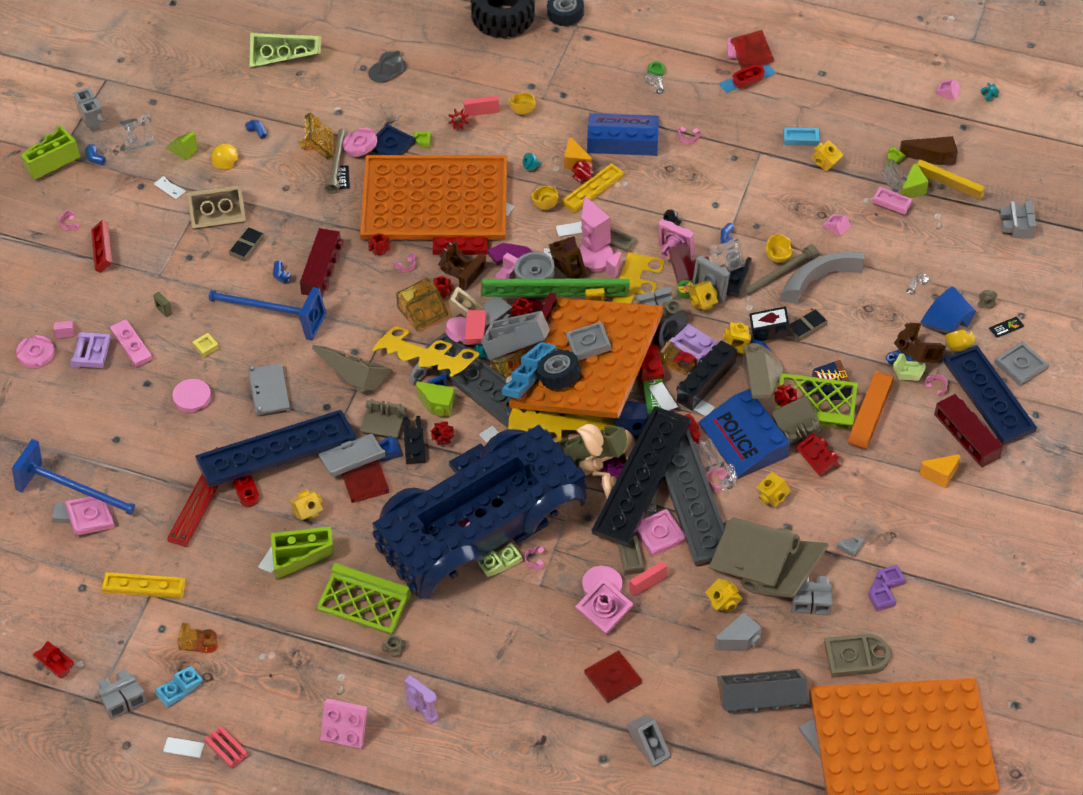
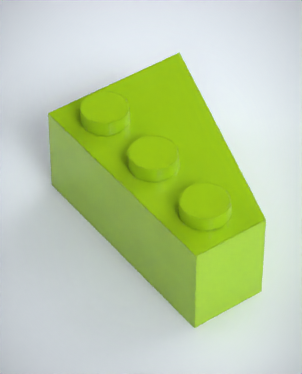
(50, 154)
(300, 549)

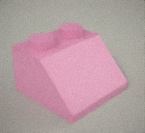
(594, 227)

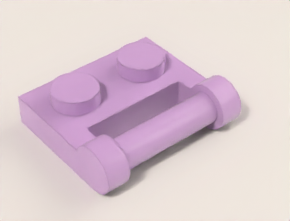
(695, 340)
(95, 353)
(420, 699)

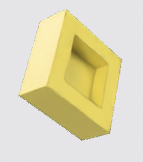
(205, 345)

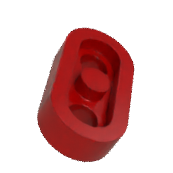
(748, 76)
(244, 488)

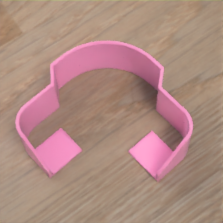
(688, 141)
(69, 226)
(406, 269)
(940, 377)
(716, 472)
(531, 551)

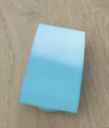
(181, 685)

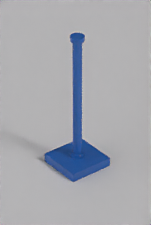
(310, 314)
(29, 464)

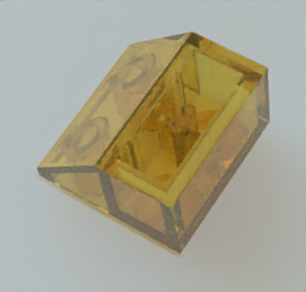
(421, 304)

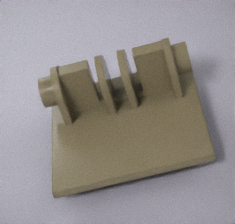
(383, 418)
(797, 420)

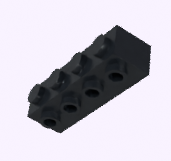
(706, 375)

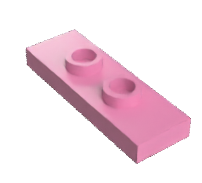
(131, 343)

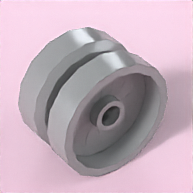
(535, 266)

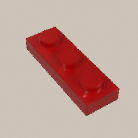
(467, 245)
(101, 246)

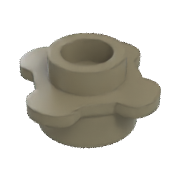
(987, 294)
(675, 303)
(393, 640)

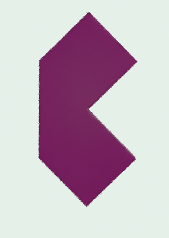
(497, 252)

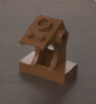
(566, 252)
(453, 257)
(921, 351)

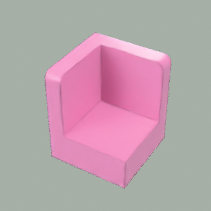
(507, 270)

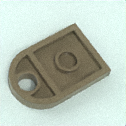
(856, 654)

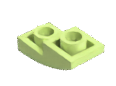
(501, 560)

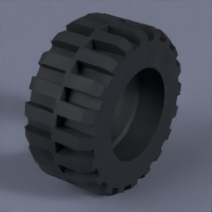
(502, 21)

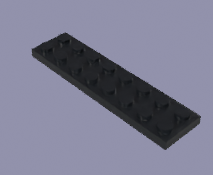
(641, 476)

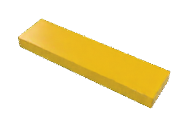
(951, 180)
(593, 187)
(143, 585)

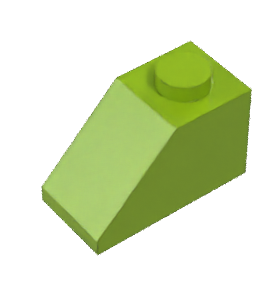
(436, 398)

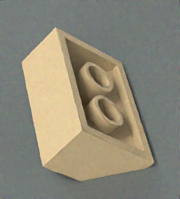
(216, 206)

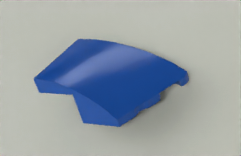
(948, 312)

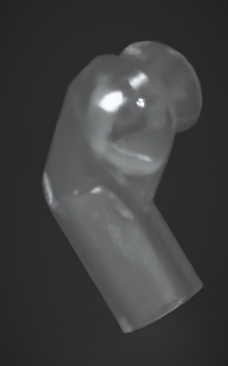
(654, 81)
(914, 281)
(731, 478)

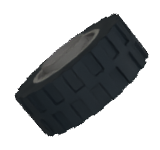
(565, 11)
(559, 369)

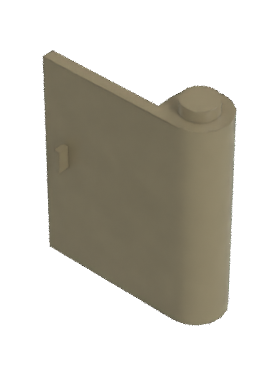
(753, 551)
(794, 571)

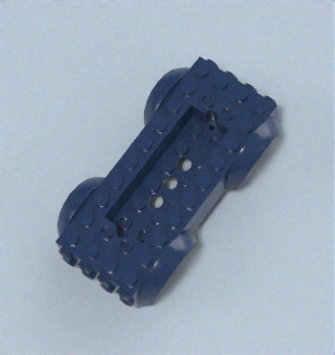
(516, 466)

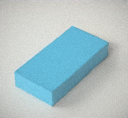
(801, 136)

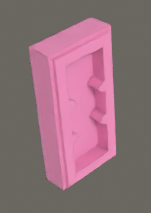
(892, 200)

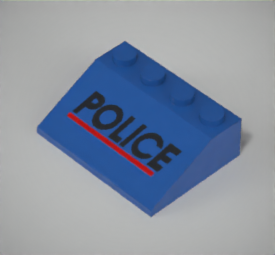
(622, 134)
(745, 434)

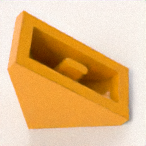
(575, 153)
(940, 469)

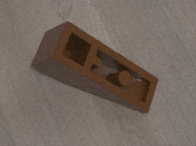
(931, 150)

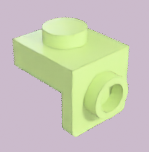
(908, 369)

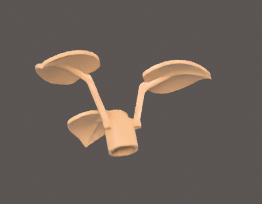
(593, 441)

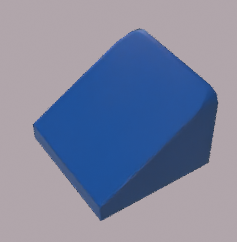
(439, 380)
(391, 447)

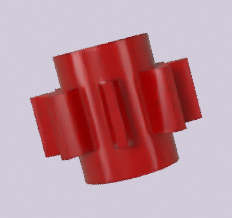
(454, 119)
(582, 171)
(378, 244)
(443, 285)
(521, 307)
(785, 395)
(442, 433)

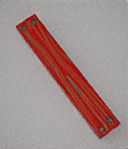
(192, 513)

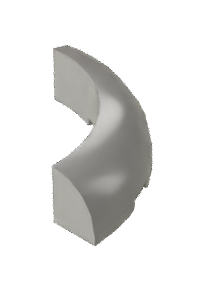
(819, 268)

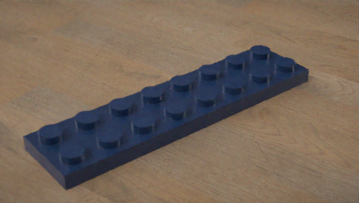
(274, 448)

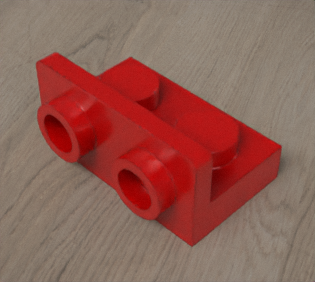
(652, 366)
(817, 454)

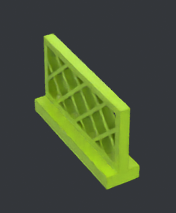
(827, 419)
(372, 585)

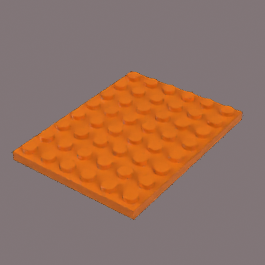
(434, 196)
(606, 376)
(903, 738)

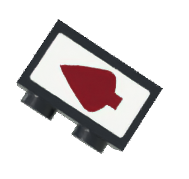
(770, 324)

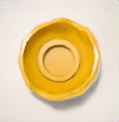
(522, 103)
(224, 156)
(545, 197)
(778, 248)
(959, 340)

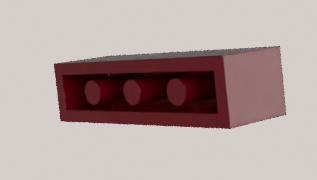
(321, 261)
(968, 430)

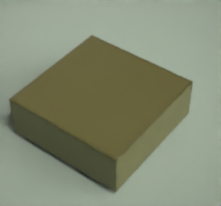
(162, 304)

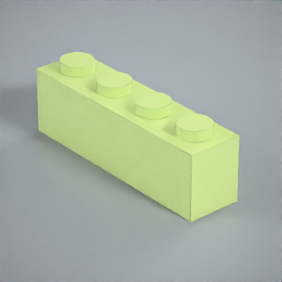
(281, 47)

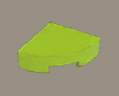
(423, 139)
(895, 155)

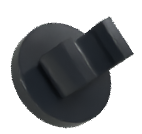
(671, 215)

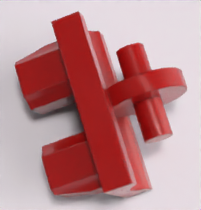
(54, 660)

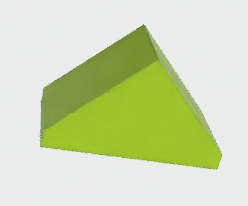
(184, 145)
(915, 184)

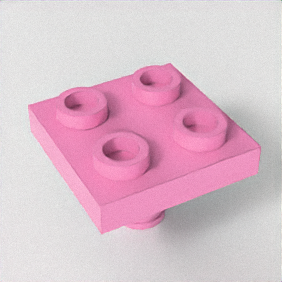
(674, 235)
(604, 606)
(344, 723)

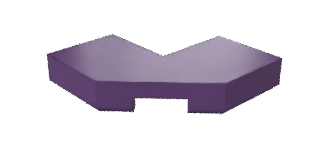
(885, 580)

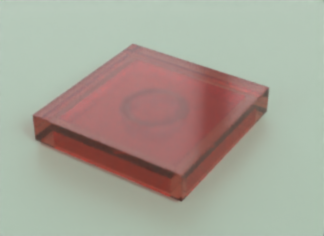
(752, 49)
(365, 482)
(613, 676)

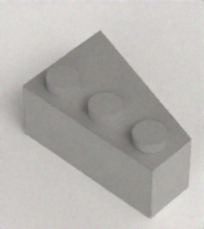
(514, 333)

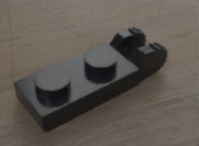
(737, 279)
(414, 442)

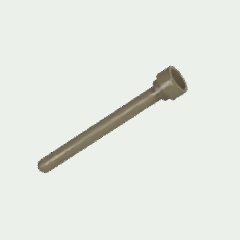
(332, 183)
(809, 253)

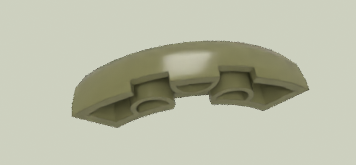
(613, 446)

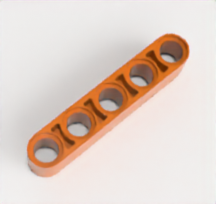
(871, 410)

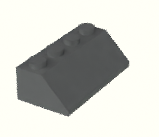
(762, 690)

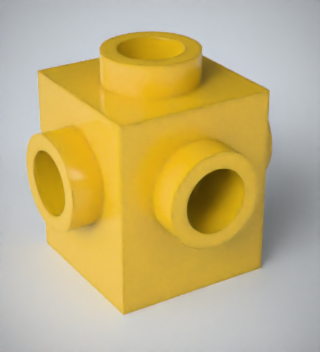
(826, 155)
(703, 295)
(737, 336)
(773, 489)
(306, 504)
(723, 595)

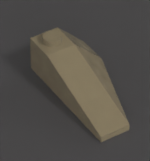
(354, 370)
(761, 370)

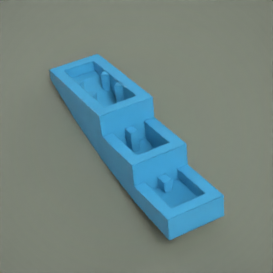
(527, 372)

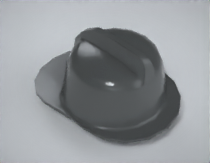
(388, 67)
(670, 327)

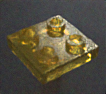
(317, 136)

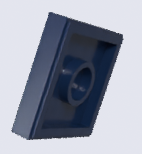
(392, 141)

